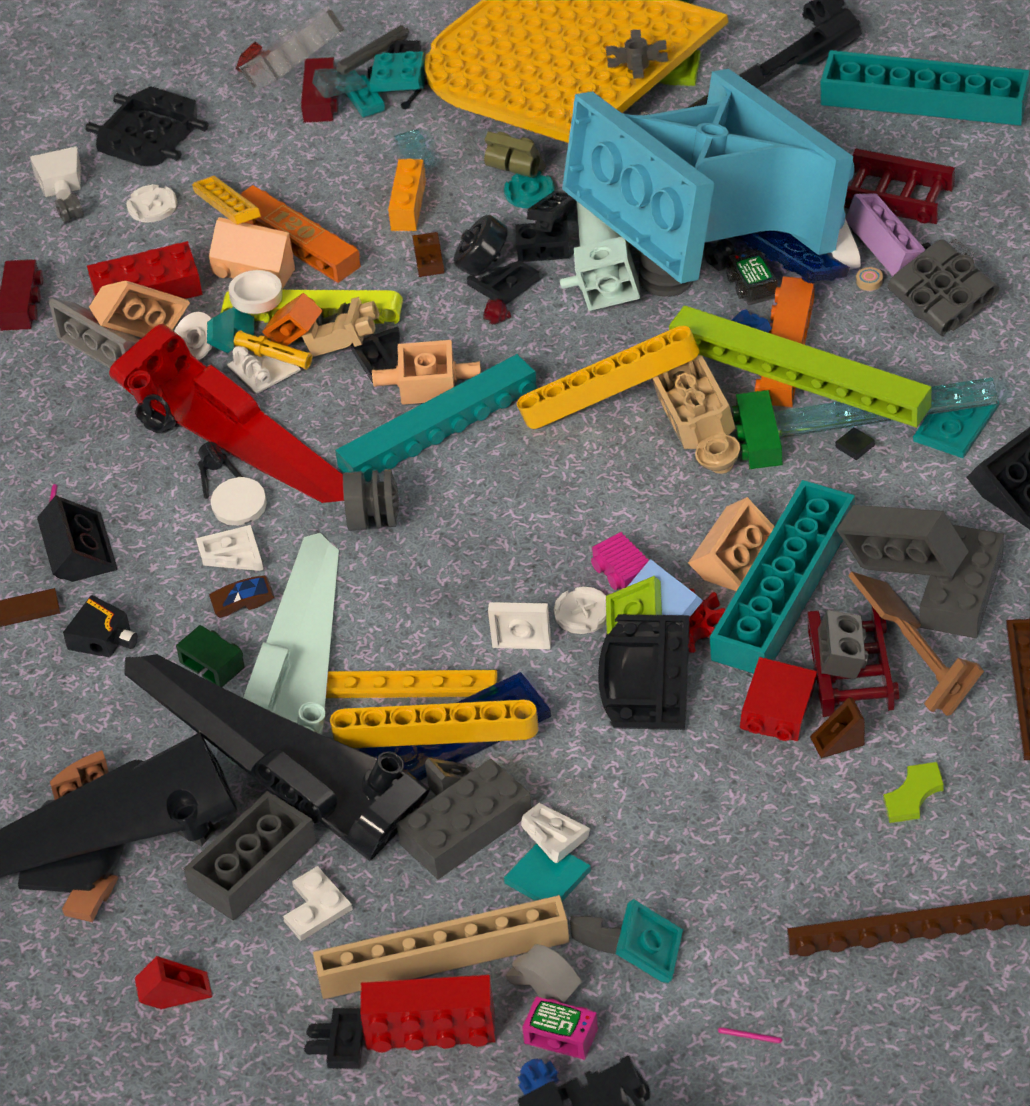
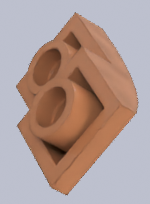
(79, 773)

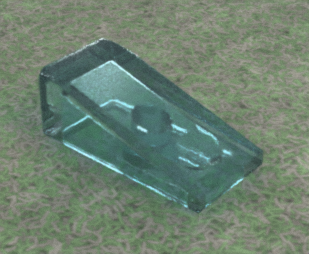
(333, 83)

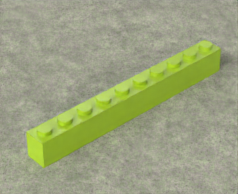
(807, 367)

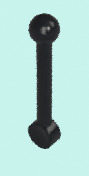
(406, 104)

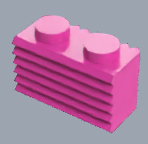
(618, 560)

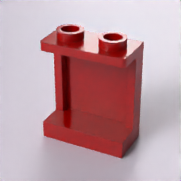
(777, 699)

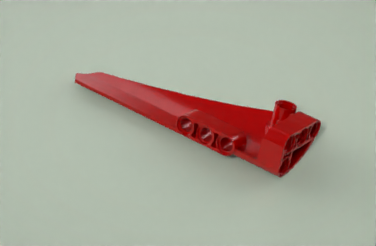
(221, 413)

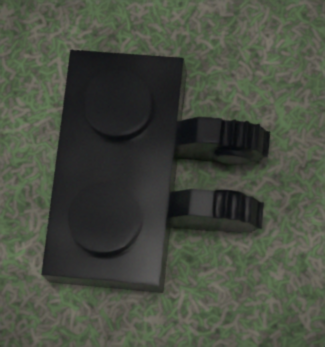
(344, 1041)

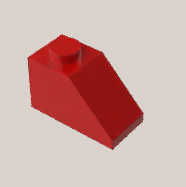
(171, 984)

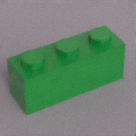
(757, 430)

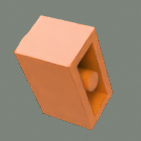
(292, 320)

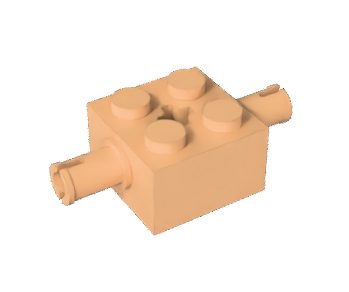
(425, 371)

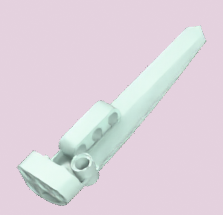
(295, 659)

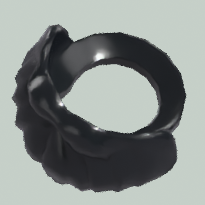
(151, 418)

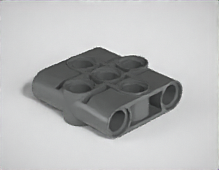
(945, 269)

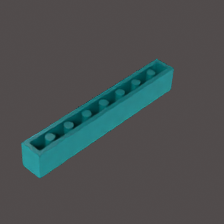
(438, 418)

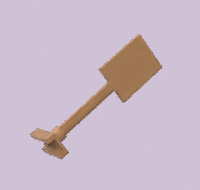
(953, 681)

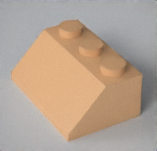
(250, 248)
(136, 308)
(732, 545)

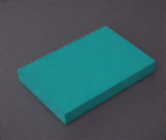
(954, 430)

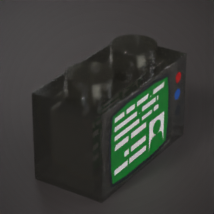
(752, 276)

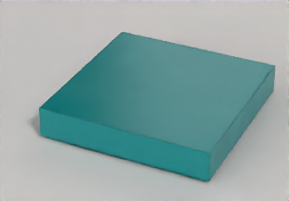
(542, 878)
(649, 941)

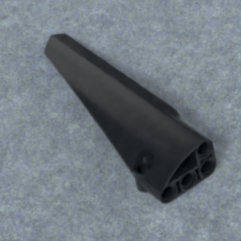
(322, 778)
(129, 804)

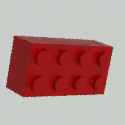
(163, 269)
(428, 1013)

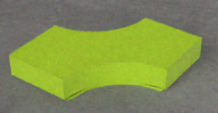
(906, 801)

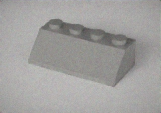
(82, 331)

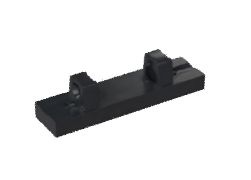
(551, 209)

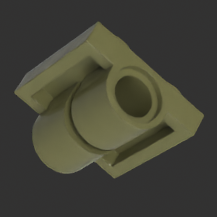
(513, 154)

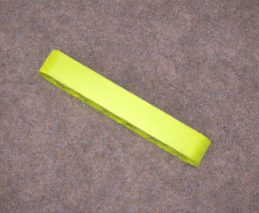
(387, 301)

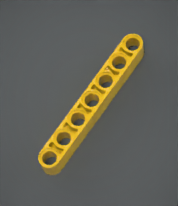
(608, 377)
(435, 723)

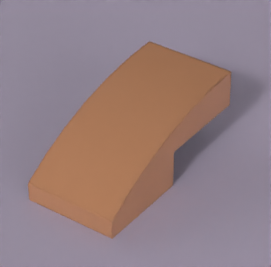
(85, 904)

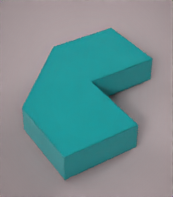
(224, 327)

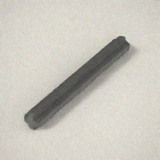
(368, 52)

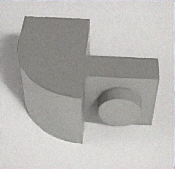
(545, 972)

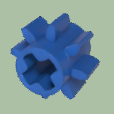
(536, 1074)

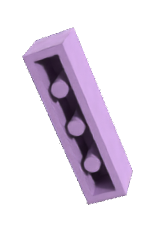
(882, 232)

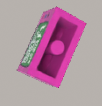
(560, 1027)

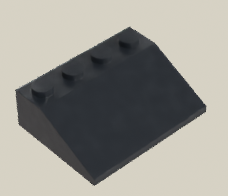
(1005, 478)

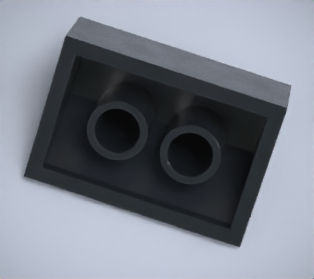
(75, 540)

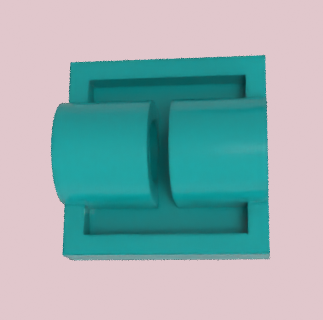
(398, 71)

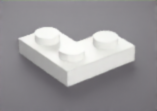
(322, 905)

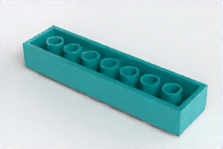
(925, 87)
(781, 578)

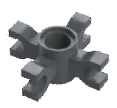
(637, 53)

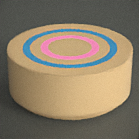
(869, 278)

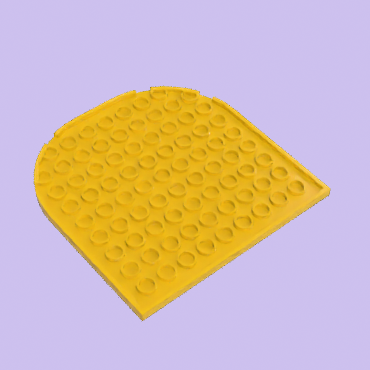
(533, 56)

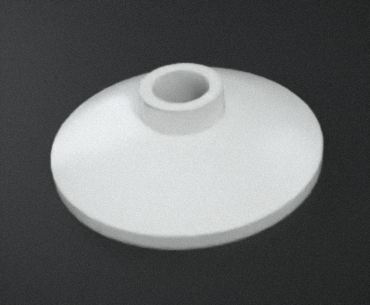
(194, 332)

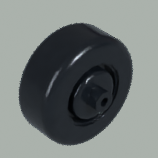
(480, 245)

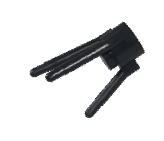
(212, 459)

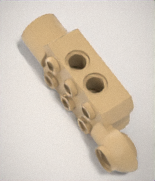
(699, 414)

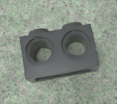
(842, 644)

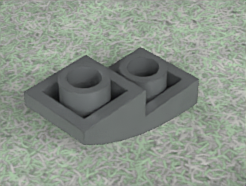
(590, 932)

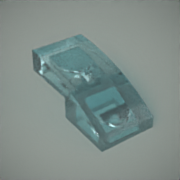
(413, 146)

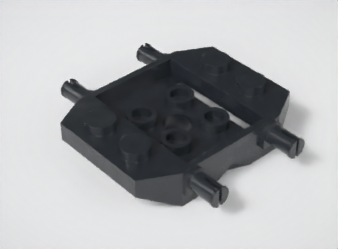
(123, 131)

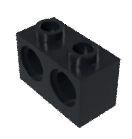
(541, 245)

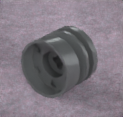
(657, 280)
(370, 499)

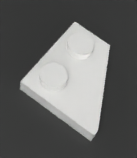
(231, 549)
(554, 831)

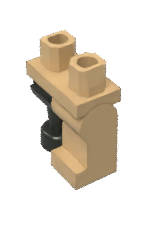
(343, 328)

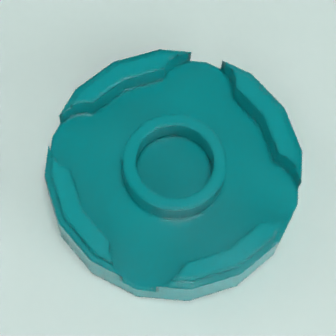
(533, 189)

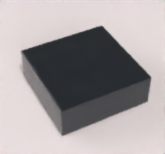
(855, 443)

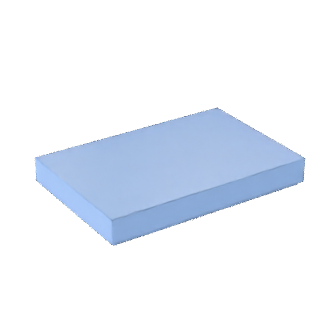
(675, 597)

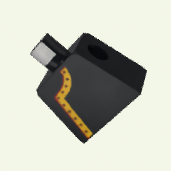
(99, 629)

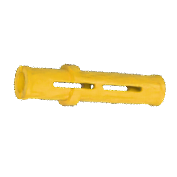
(263, 346)

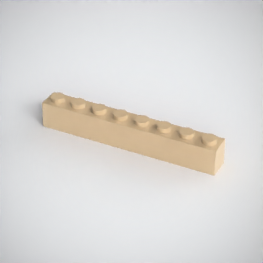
(441, 946)

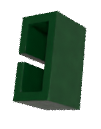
(208, 650)

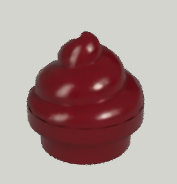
(496, 311)

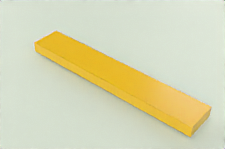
(226, 200)
(408, 683)

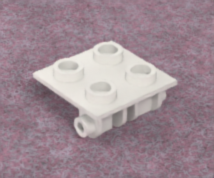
(258, 371)

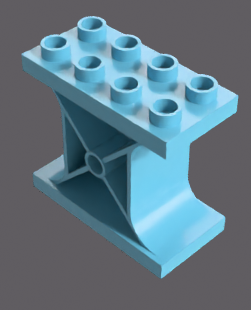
(706, 174)

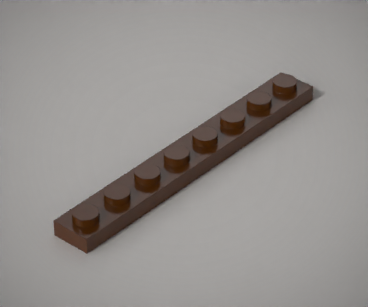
(908, 925)

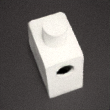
(58, 172)

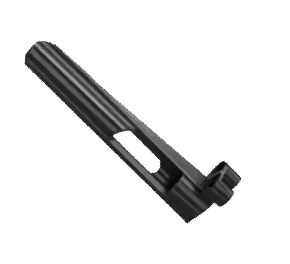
(832, 31)

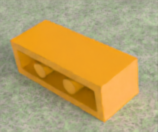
(407, 195)

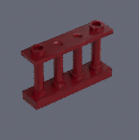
(904, 170)
(831, 696)

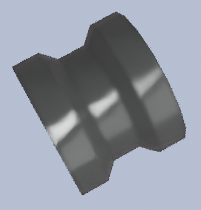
(69, 208)

